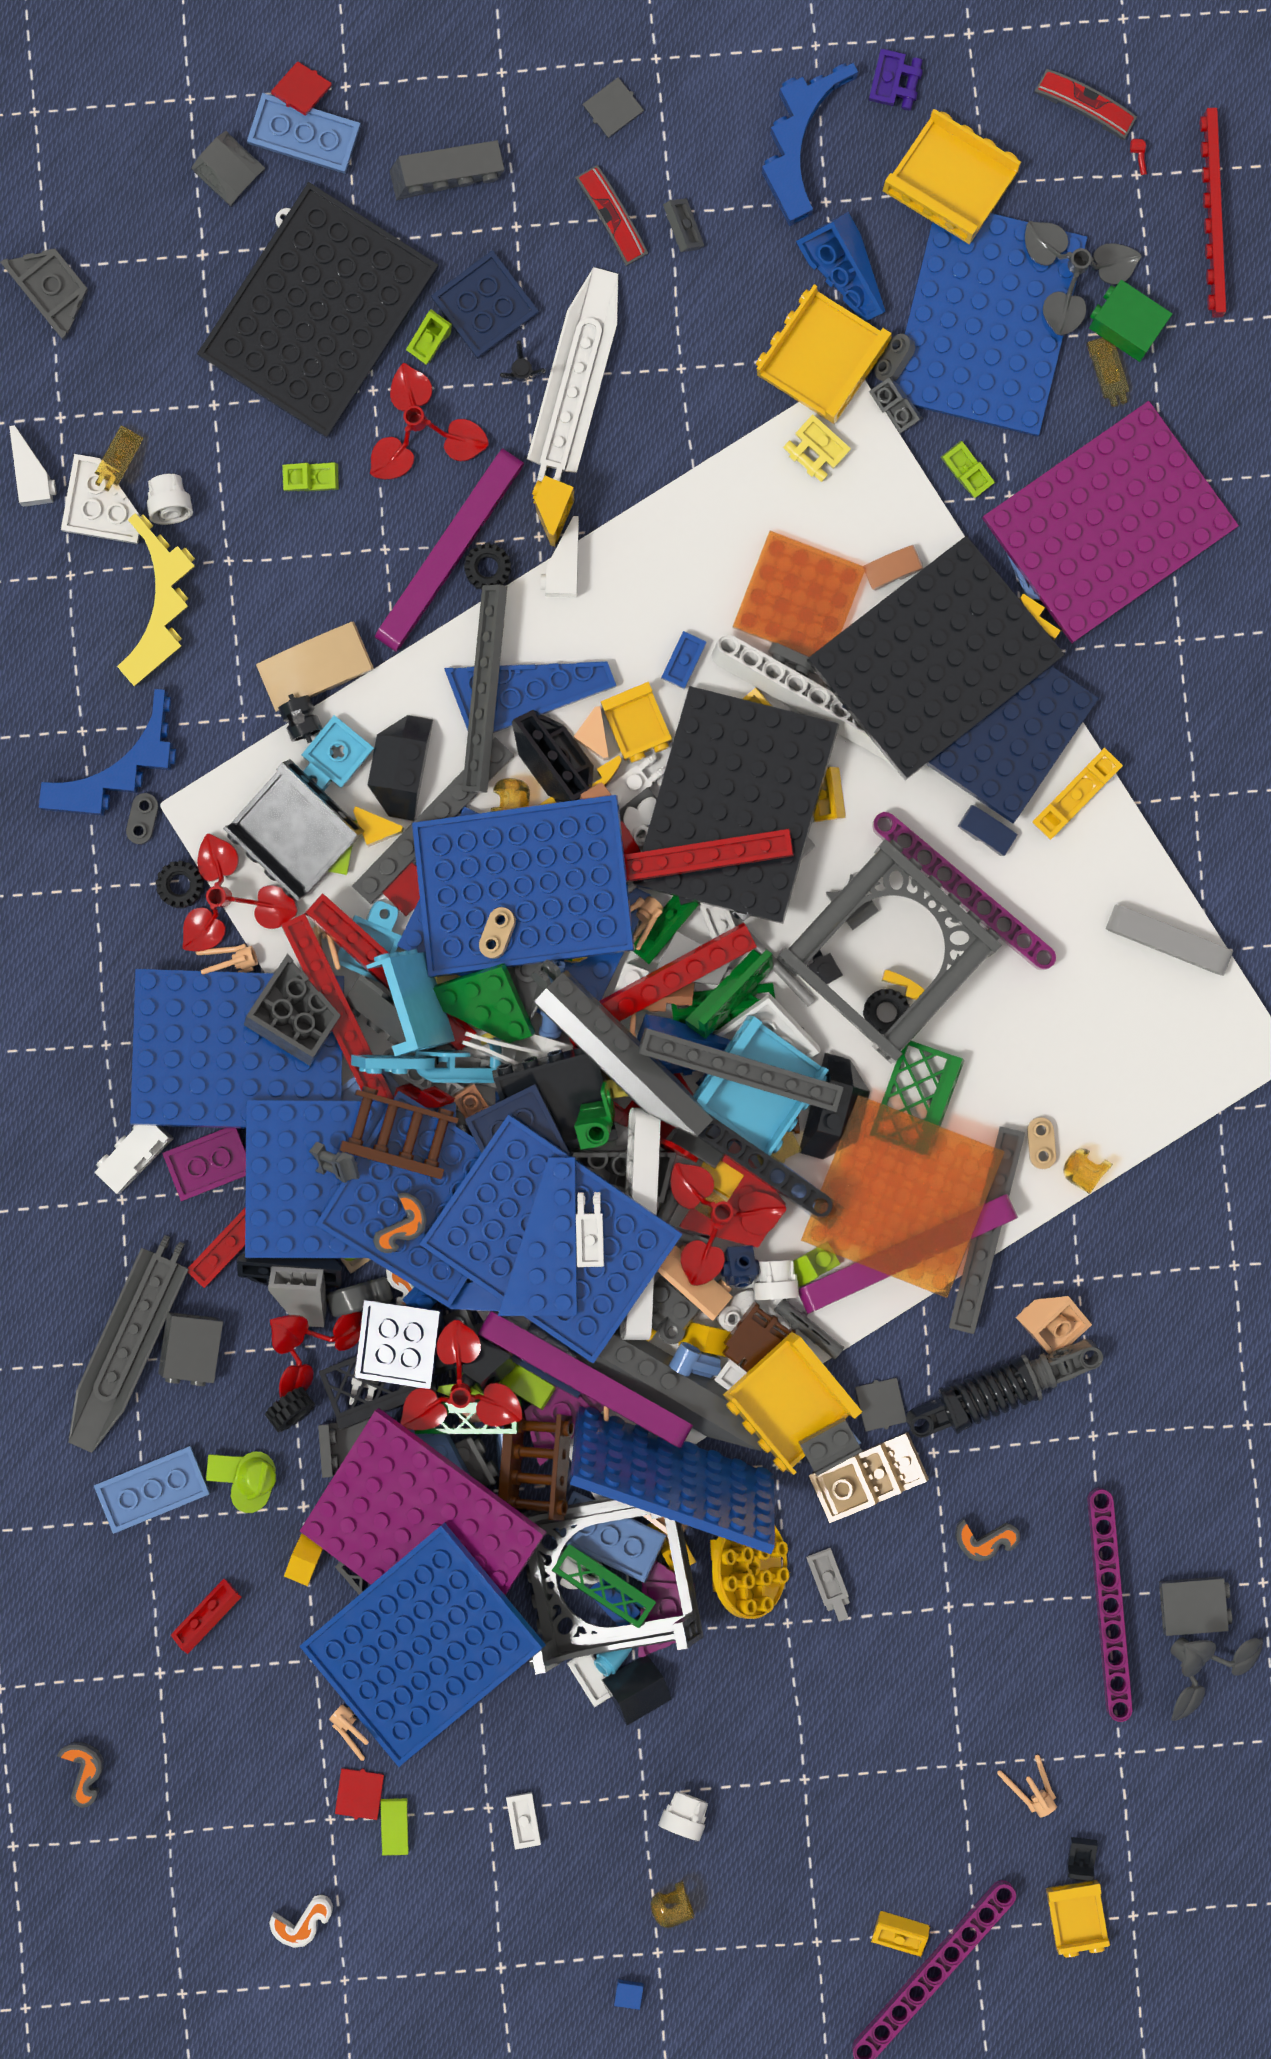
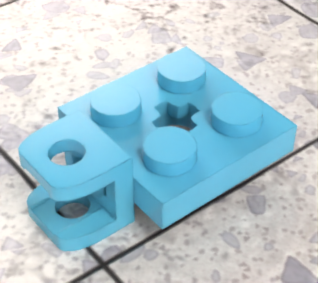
(326, 767)
(379, 929)

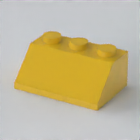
(553, 506)

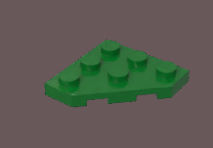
(487, 1002)

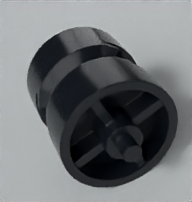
(300, 718)

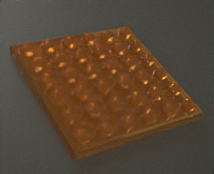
(903, 1196)

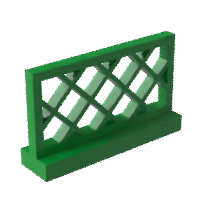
(944, 1088)

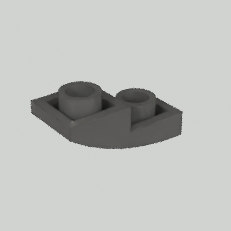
(896, 404)

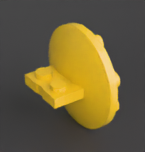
(747, 1578)

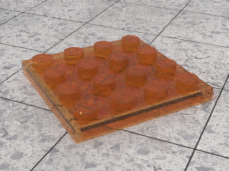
(798, 595)

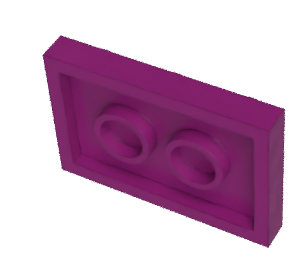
(207, 1163)

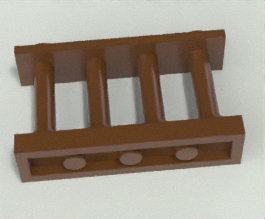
(380, 1151)
(511, 1460)

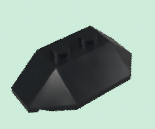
(552, 756)
(400, 765)
(824, 1126)
(259, 1269)

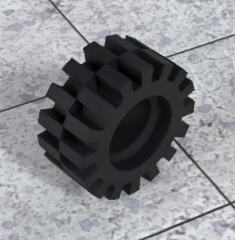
(480, 553)
(165, 877)
(875, 1000)
(290, 1409)

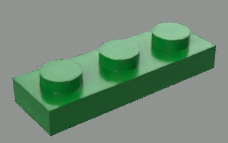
(664, 928)

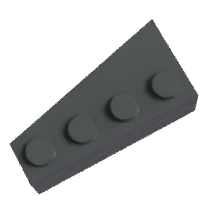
(446, 169)

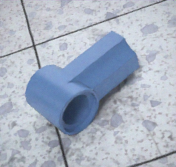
(690, 1360)

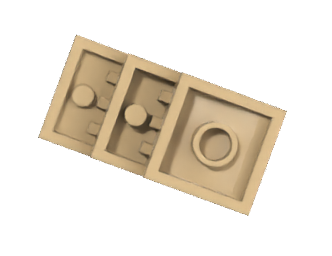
(315, 665)
(869, 1477)

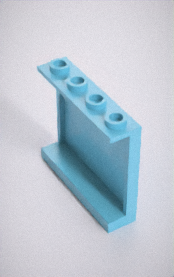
(415, 1001)
(749, 1111)

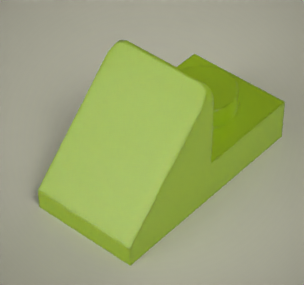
(429, 337)
(814, 1264)

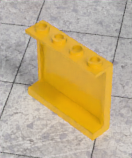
(952, 176)
(822, 355)
(788, 1400)

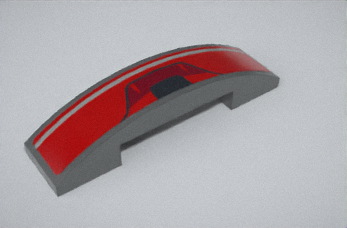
(1087, 102)
(612, 215)

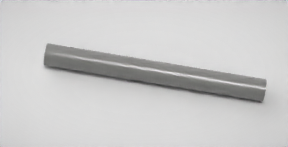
(785, 975)

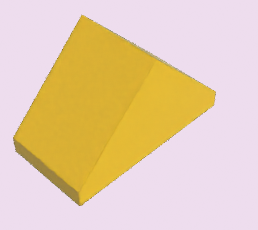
(375, 827)
(706, 1338)
(303, 1560)

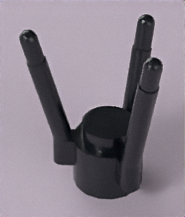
(521, 368)

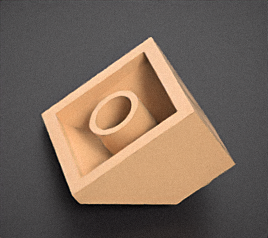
(1054, 1322)

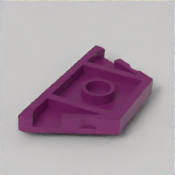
(559, 1403)
(663, 1589)

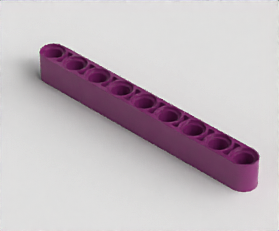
(449, 550)
(977, 894)
(859, 1276)
(585, 1379)
(1115, 1616)
(937, 1959)

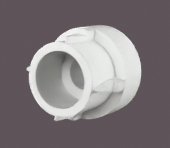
(168, 500)
(776, 1280)
(685, 1816)

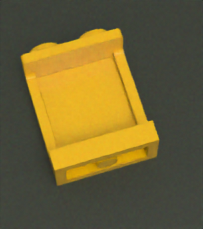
(636, 722)
(1077, 1918)

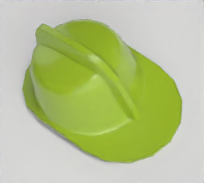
(253, 1482)

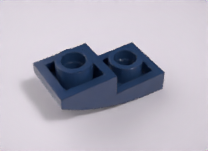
(987, 830)

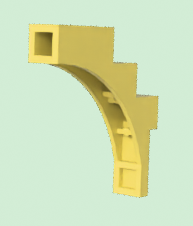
(158, 642)

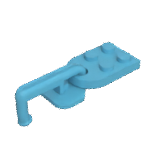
(426, 1065)

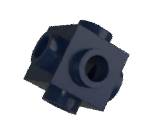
(740, 1266)

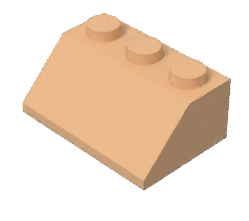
(708, 1297)

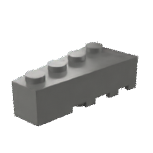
(612, 1167)

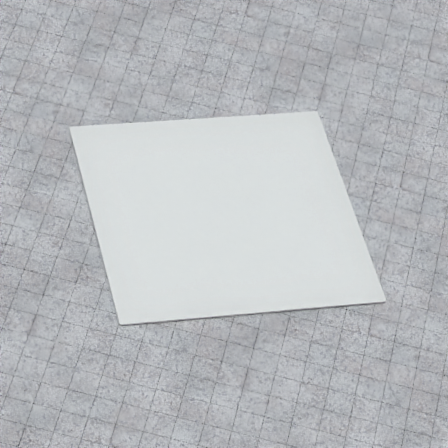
(1102, 1044)

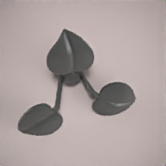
(1047, 242)
(1194, 1657)

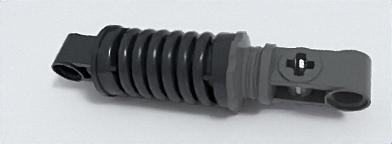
(1017, 1381)

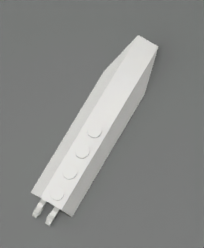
(576, 375)

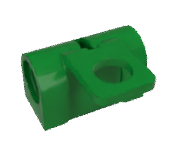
(595, 1120)

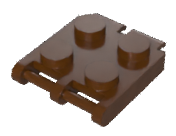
(753, 1337)

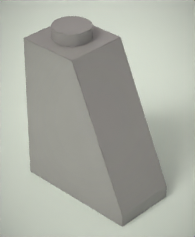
(681, 945)
(300, 1292)

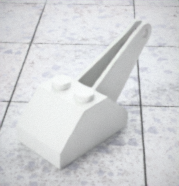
(528, 1047)

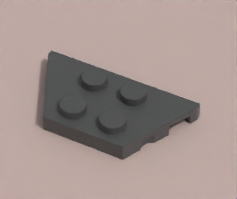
(49, 286)

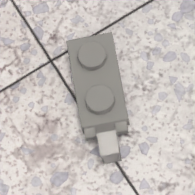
(829, 1582)

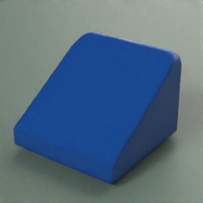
(628, 1994)

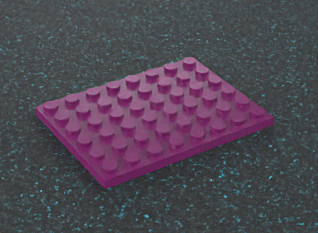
(1110, 522)
(398, 1493)

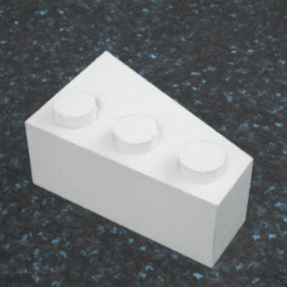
(132, 1156)

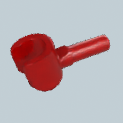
(1139, 146)

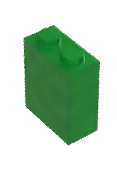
(1129, 320)

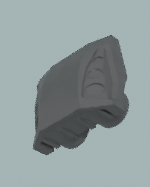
(227, 167)

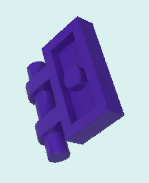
(887, 78)

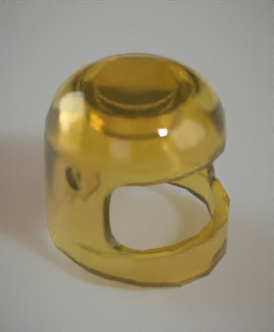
(512, 793)
(1082, 1171)
(675, 1915)

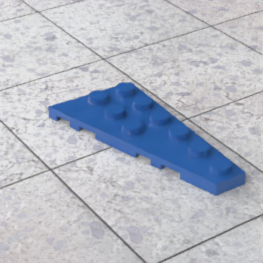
(533, 688)

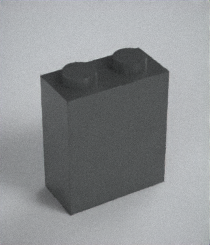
(190, 1348)
(1194, 1606)

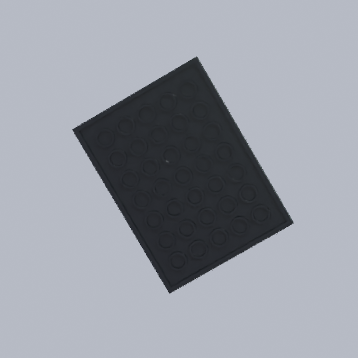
(317, 310)
(935, 657)
(736, 775)

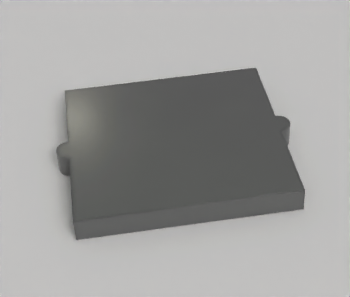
(613, 107)
(881, 1404)

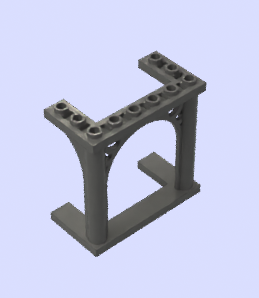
(980, 945)
(559, 1647)

